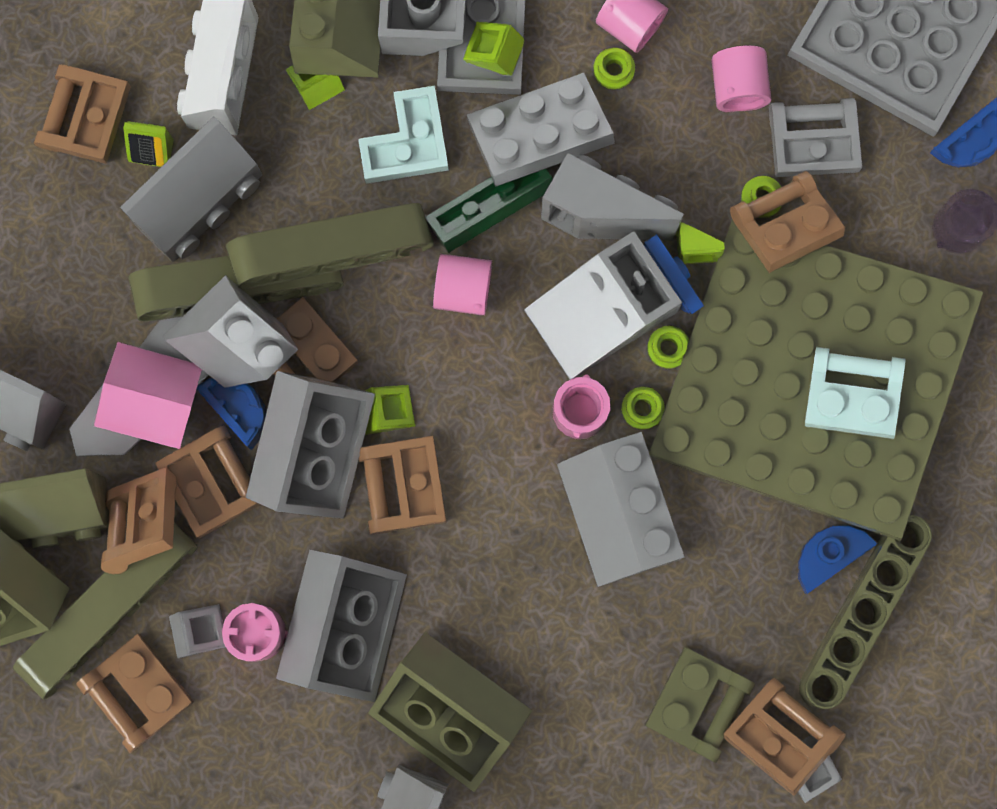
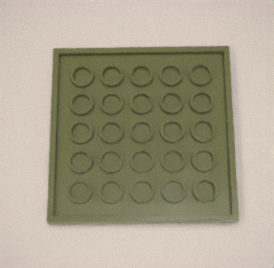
(750, 371)

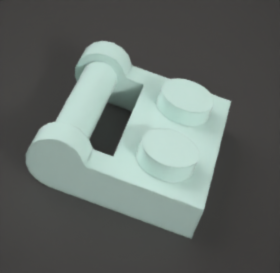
(854, 407)

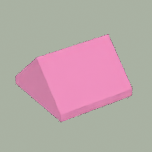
(147, 395)

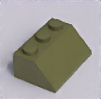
(335, 37)
(54, 507)
(28, 593)
(449, 711)

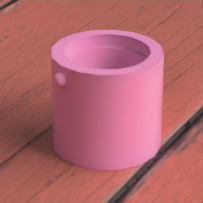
(632, 20)
(741, 79)
(462, 284)
(581, 407)
(253, 632)

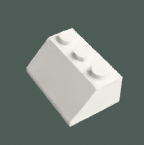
(218, 63)

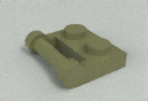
(686, 697)

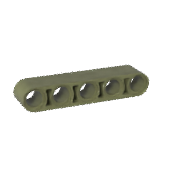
(328, 245)
(176, 288)
(95, 617)
(847, 626)

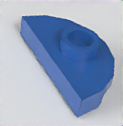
(972, 141)
(675, 273)
(239, 407)
(829, 553)

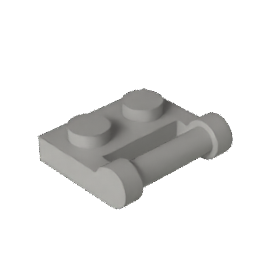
(816, 149)

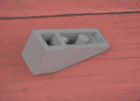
(411, 790)

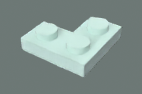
(414, 149)

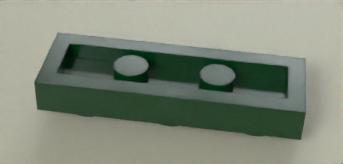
(484, 207)

